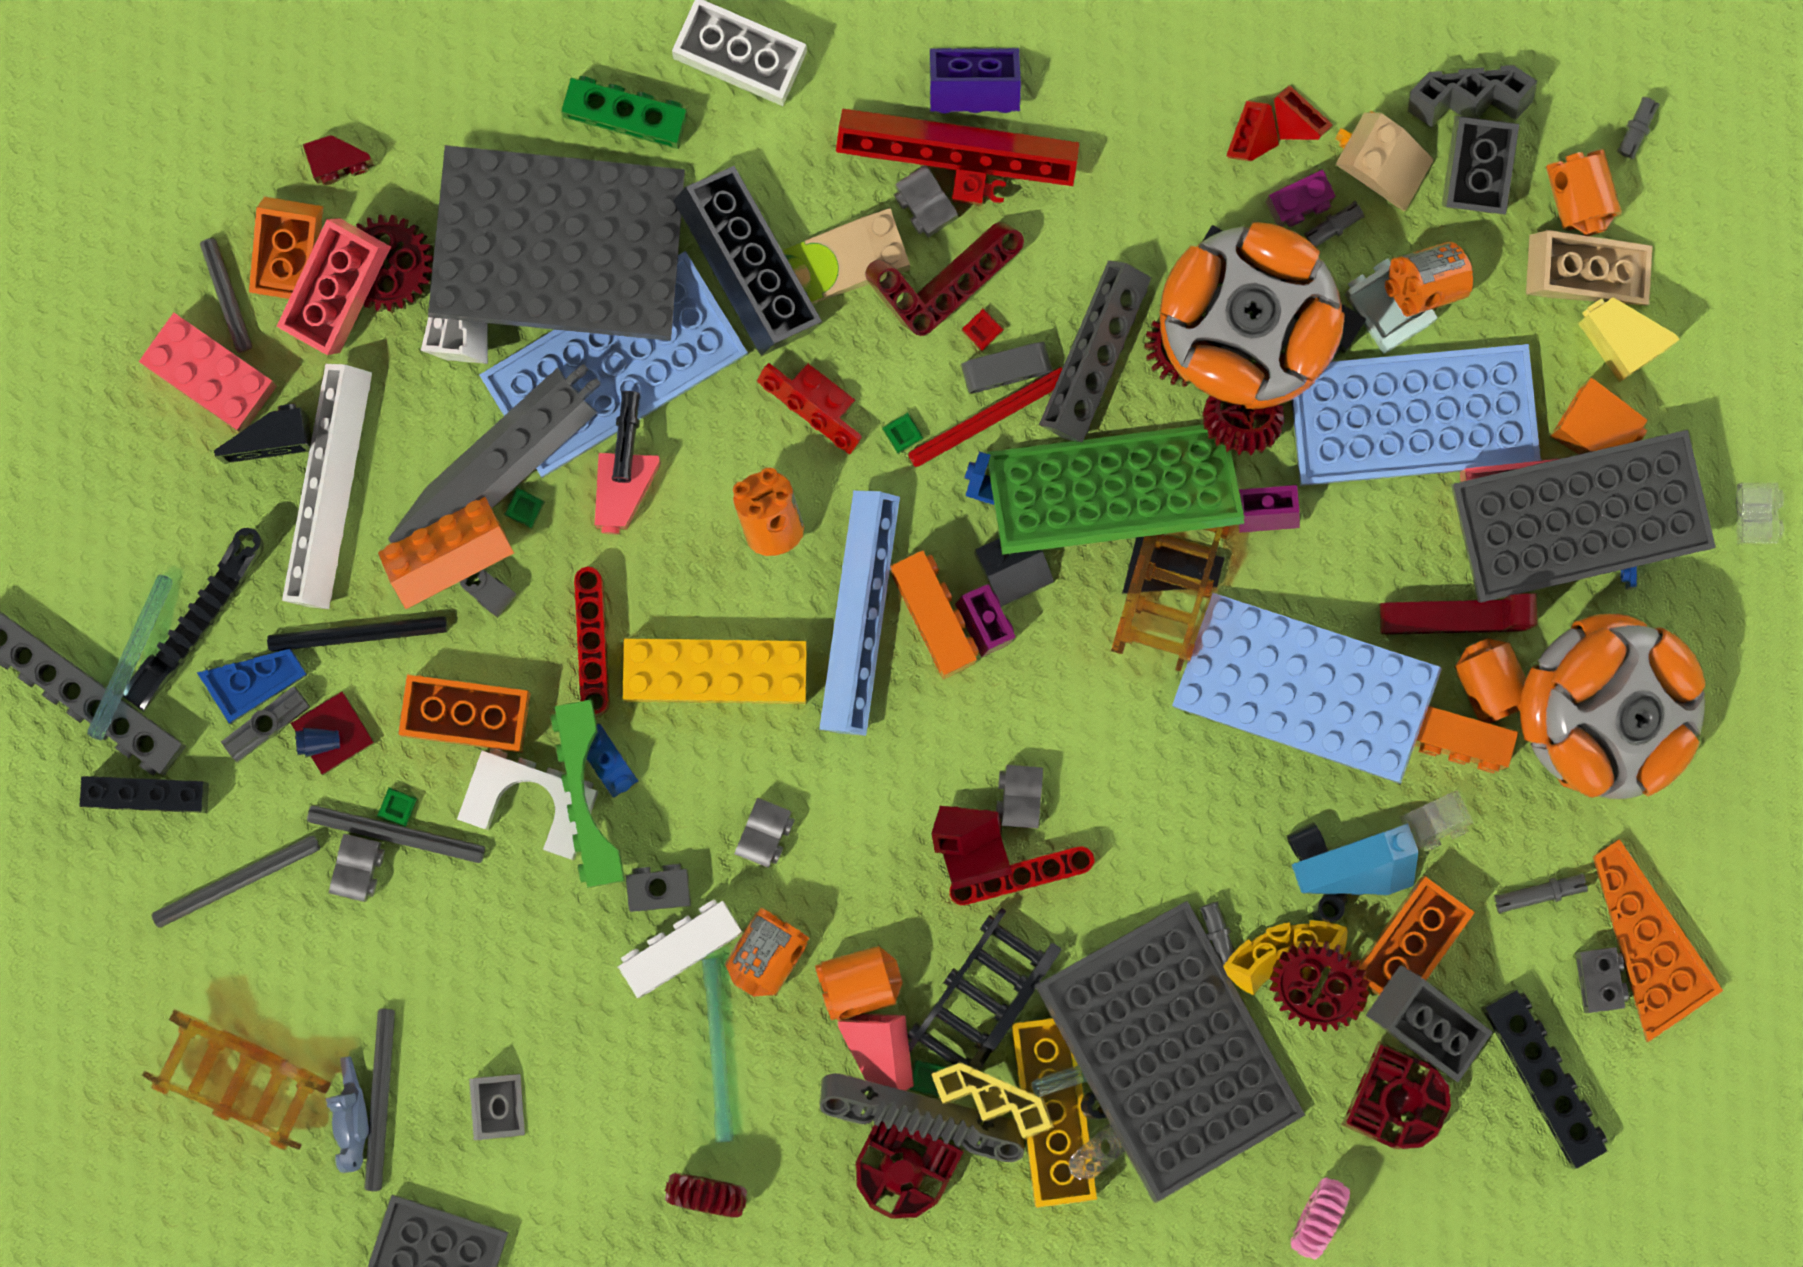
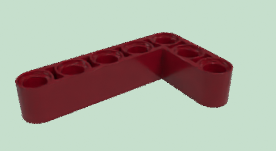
(946, 281)
(1510, 614)

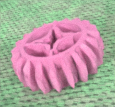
(1320, 1218)

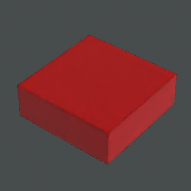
(982, 330)

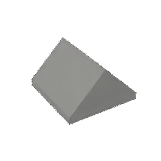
(497, 1106)

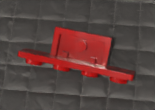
(814, 400)

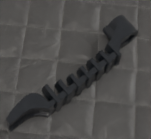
(161, 668)

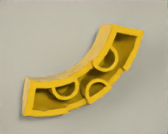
(1254, 960)

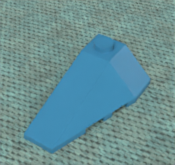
(1369, 866)

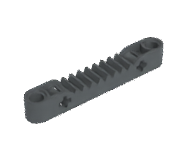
(846, 1099)

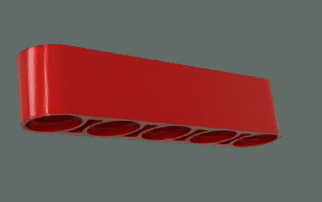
(591, 626)
(1037, 876)

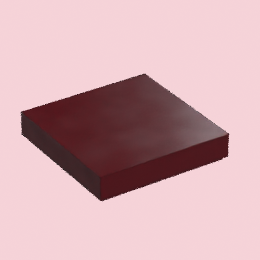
(336, 715)
(978, 866)

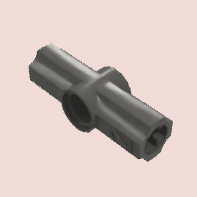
(249, 736)

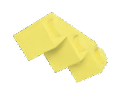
(993, 1097)

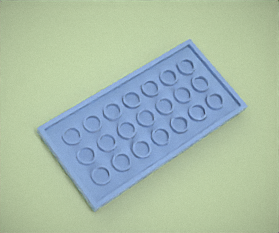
(655, 368)
(1417, 415)
(1307, 687)

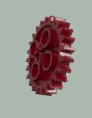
(407, 280)
(1346, 997)

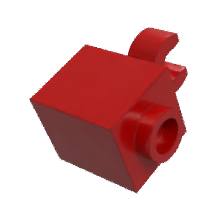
(971, 188)

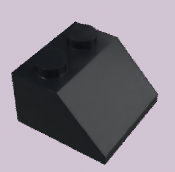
(1013, 574)

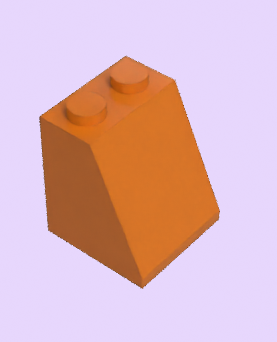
(1598, 421)

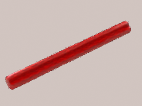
(984, 419)

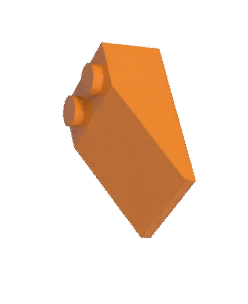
(282, 244)

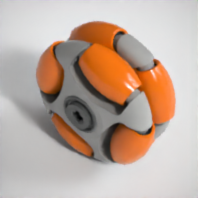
(1232, 260)
(1614, 707)

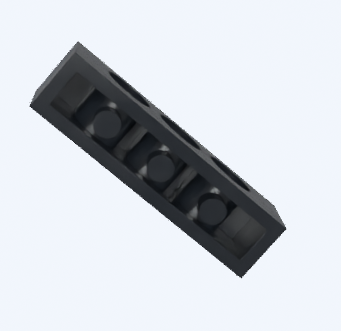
(144, 794)

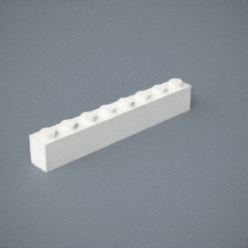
(327, 486)

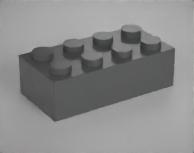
(1429, 1023)

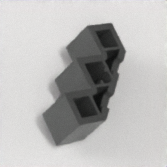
(1472, 93)

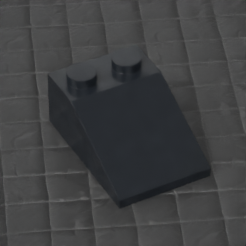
(271, 436)

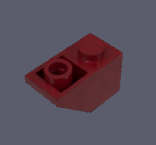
(334, 158)
(964, 829)

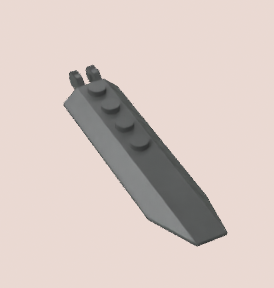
(506, 451)

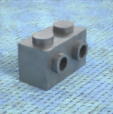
(1601, 980)

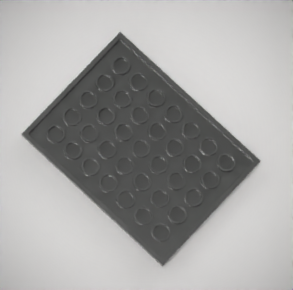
(556, 243)
(1170, 1051)

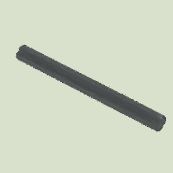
(396, 834)
(235, 881)
(379, 1099)

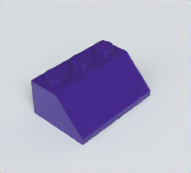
(975, 80)

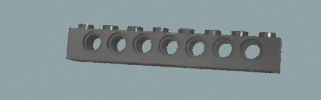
(166, 746)

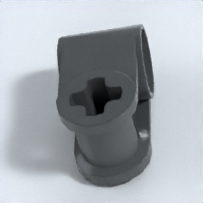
(490, 593)

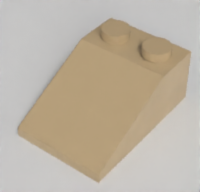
(1385, 159)

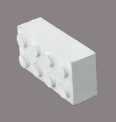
(739, 51)
(679, 949)

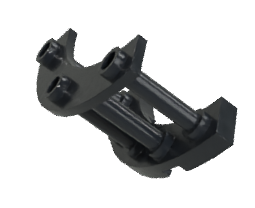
(1003, 1013)

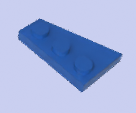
(250, 683)

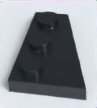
(1173, 561)

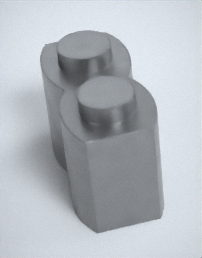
(926, 202)
(1020, 796)
(763, 833)
(355, 868)

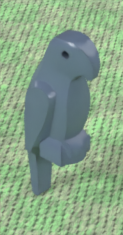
(349, 1120)

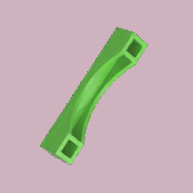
(577, 731)

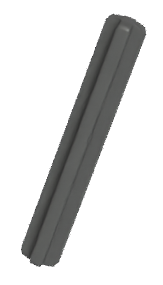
(226, 295)

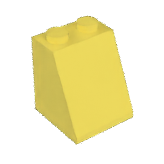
(1624, 336)

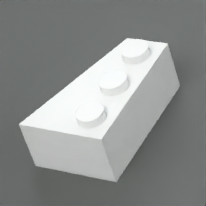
(456, 340)

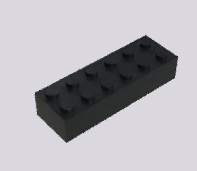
(747, 260)

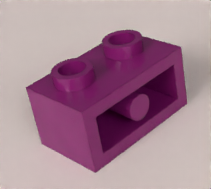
(1301, 199)
(1270, 508)
(985, 620)

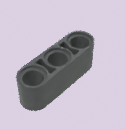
(1006, 367)

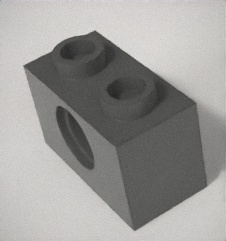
(642, 899)

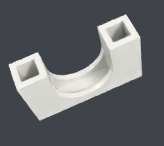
(497, 774)

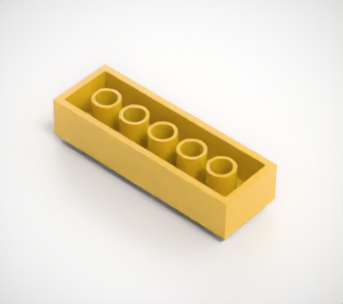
(714, 671)
(1039, 1053)

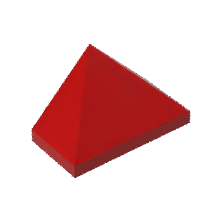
(1298, 118)
(1254, 132)

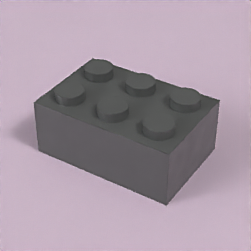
(1480, 165)

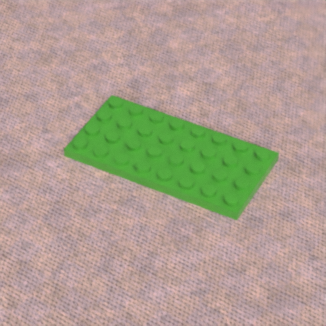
(1112, 489)

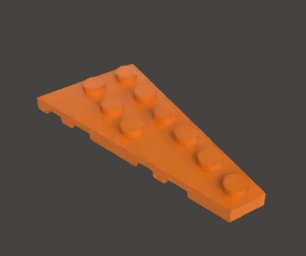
(1658, 958)

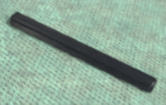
(357, 633)

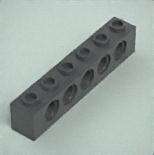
(1095, 351)

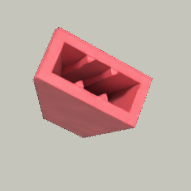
(619, 501)
(880, 1048)

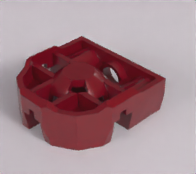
(1411, 1097)
(910, 1169)

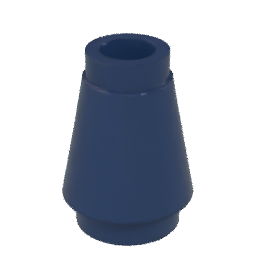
(316, 741)

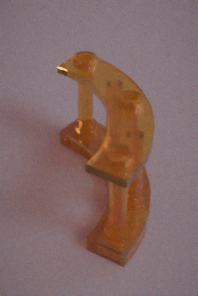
(1136, 603)
(250, 1054)

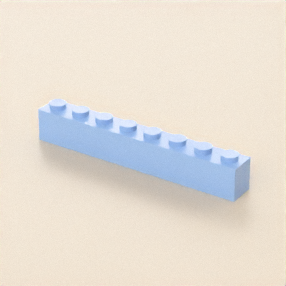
(859, 612)

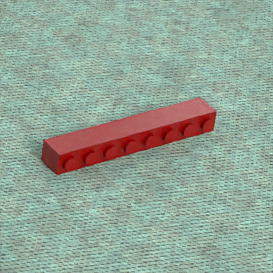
(957, 147)

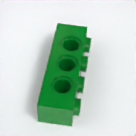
(666, 132)

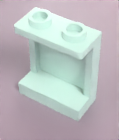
(1382, 314)

